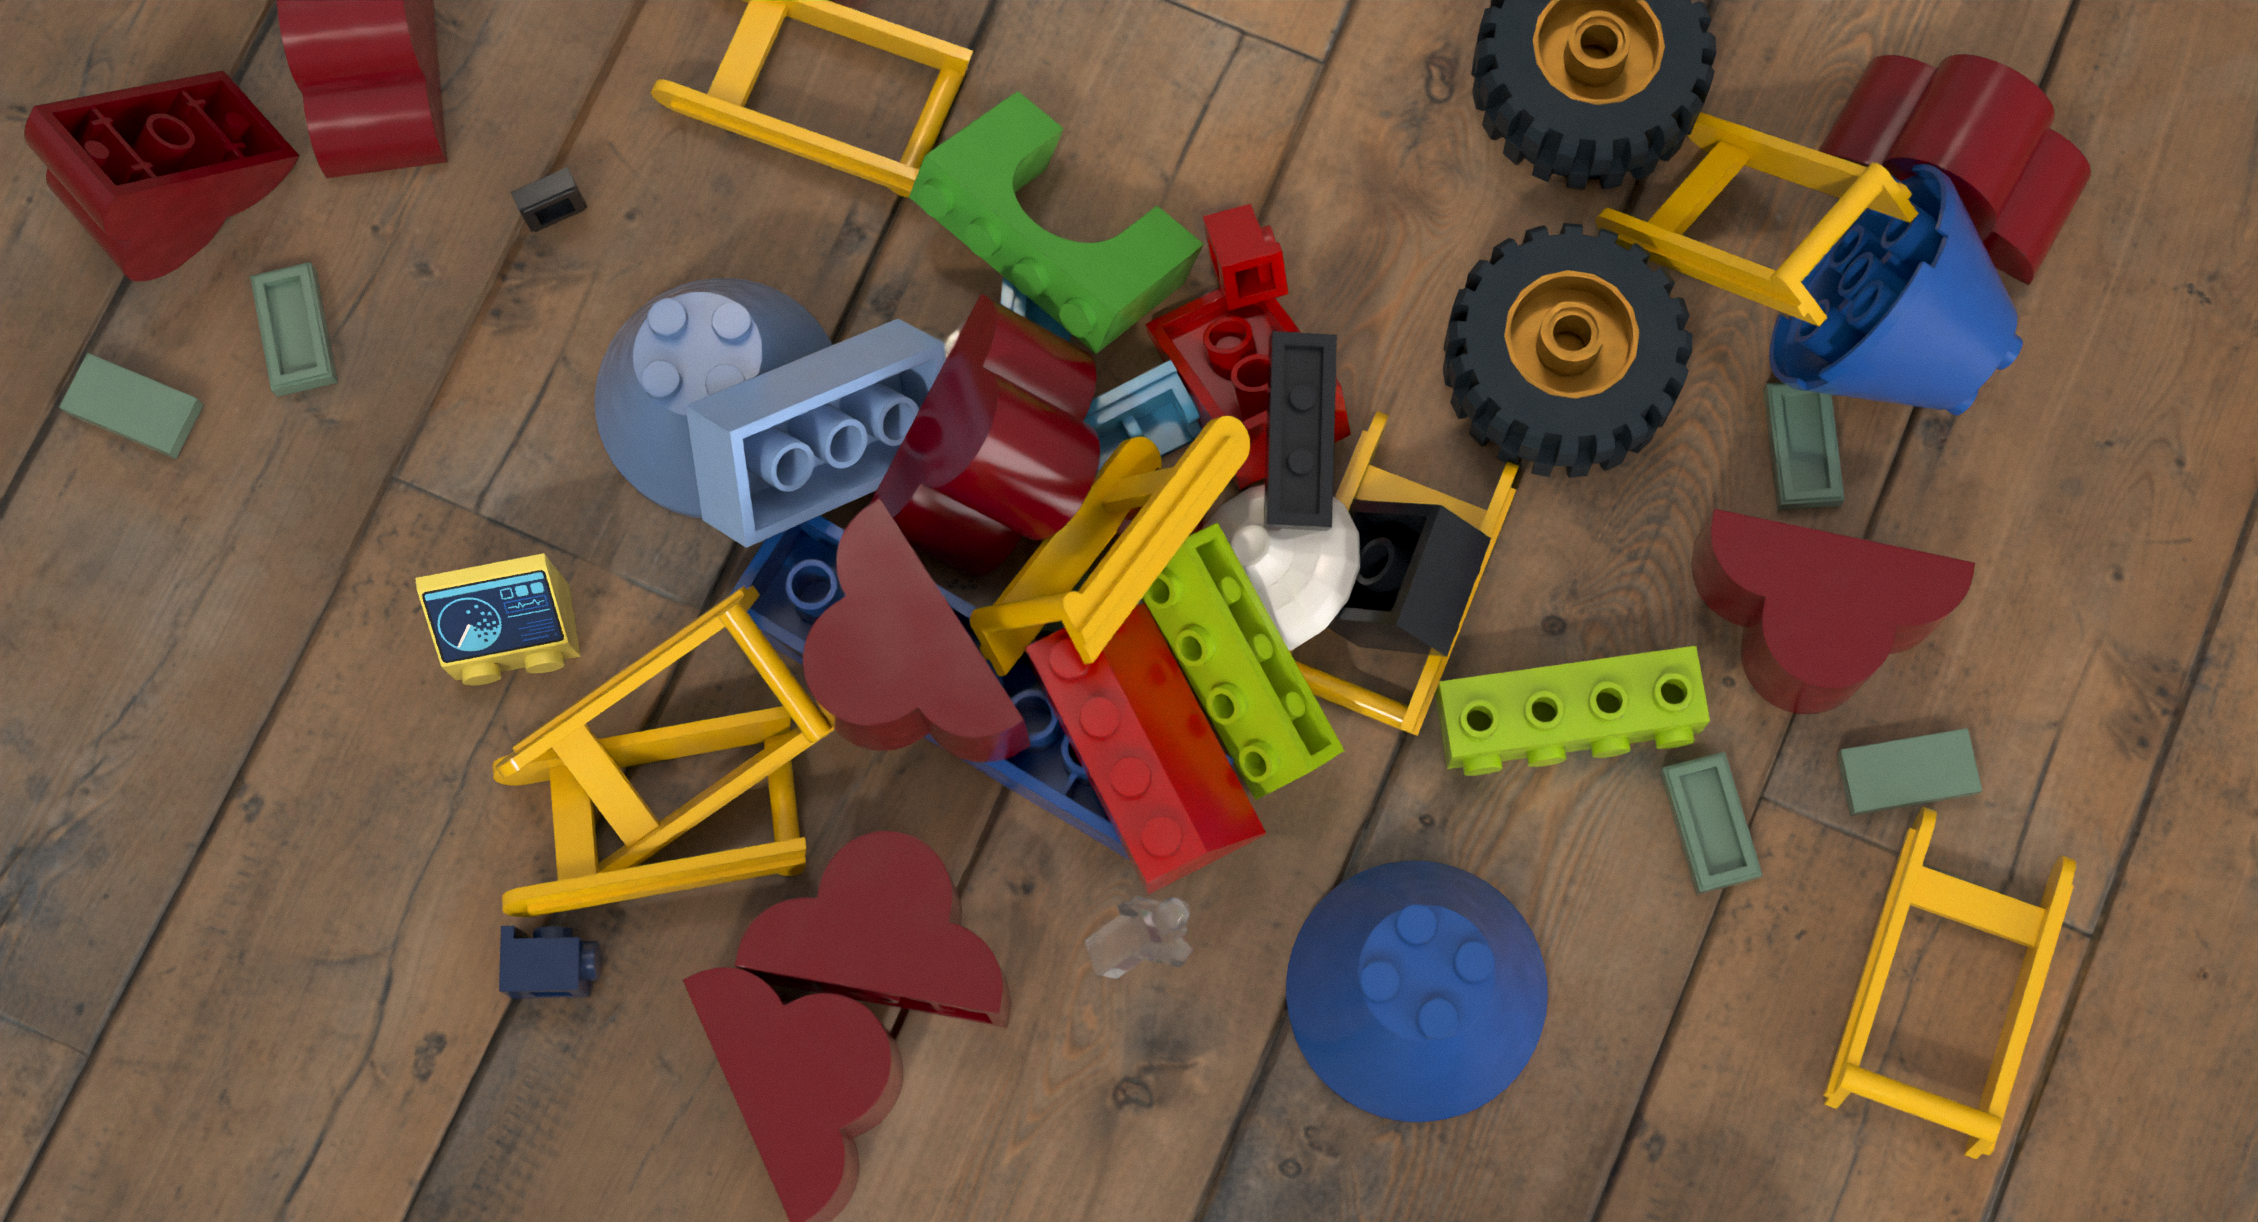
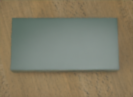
(293, 329)
(131, 406)
(1803, 448)
(1909, 772)
(1710, 823)

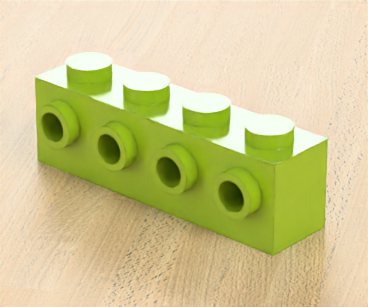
(1239, 665)
(1572, 709)

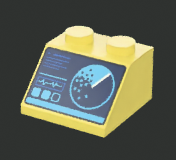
(500, 618)

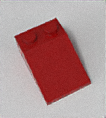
(1225, 366)

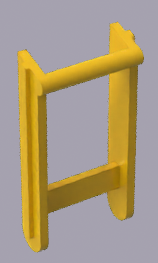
(747, 53)
(1729, 150)
(1373, 484)
(1171, 509)
(604, 779)
(574, 822)
(1977, 908)

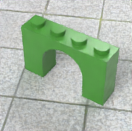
(1083, 286)

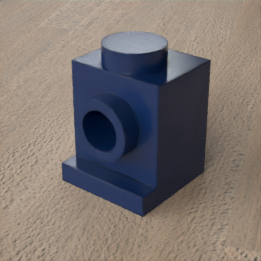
(548, 964)

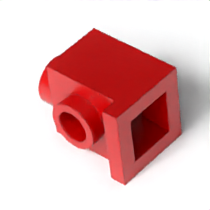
(1244, 257)

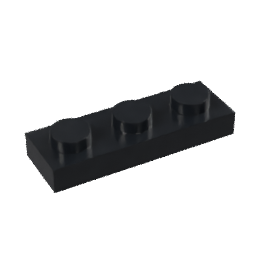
(1300, 431)

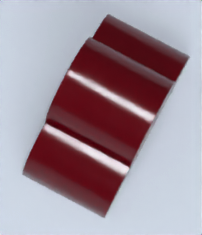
(366, 82)
(1982, 131)
(158, 165)
(996, 444)
(1819, 604)
(897, 658)
(881, 935)
(803, 1080)

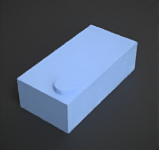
(809, 431)

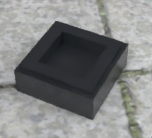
(549, 200)

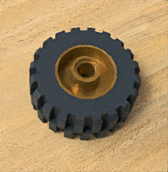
(1592, 83)
(1566, 350)

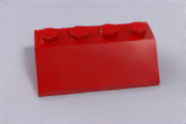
(1146, 750)

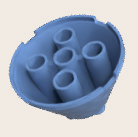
(678, 353)

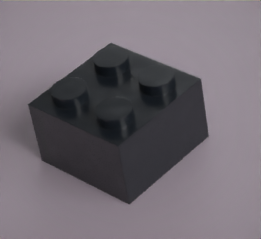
(1411, 577)

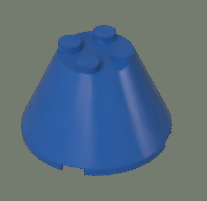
(1906, 309)
(1416, 991)

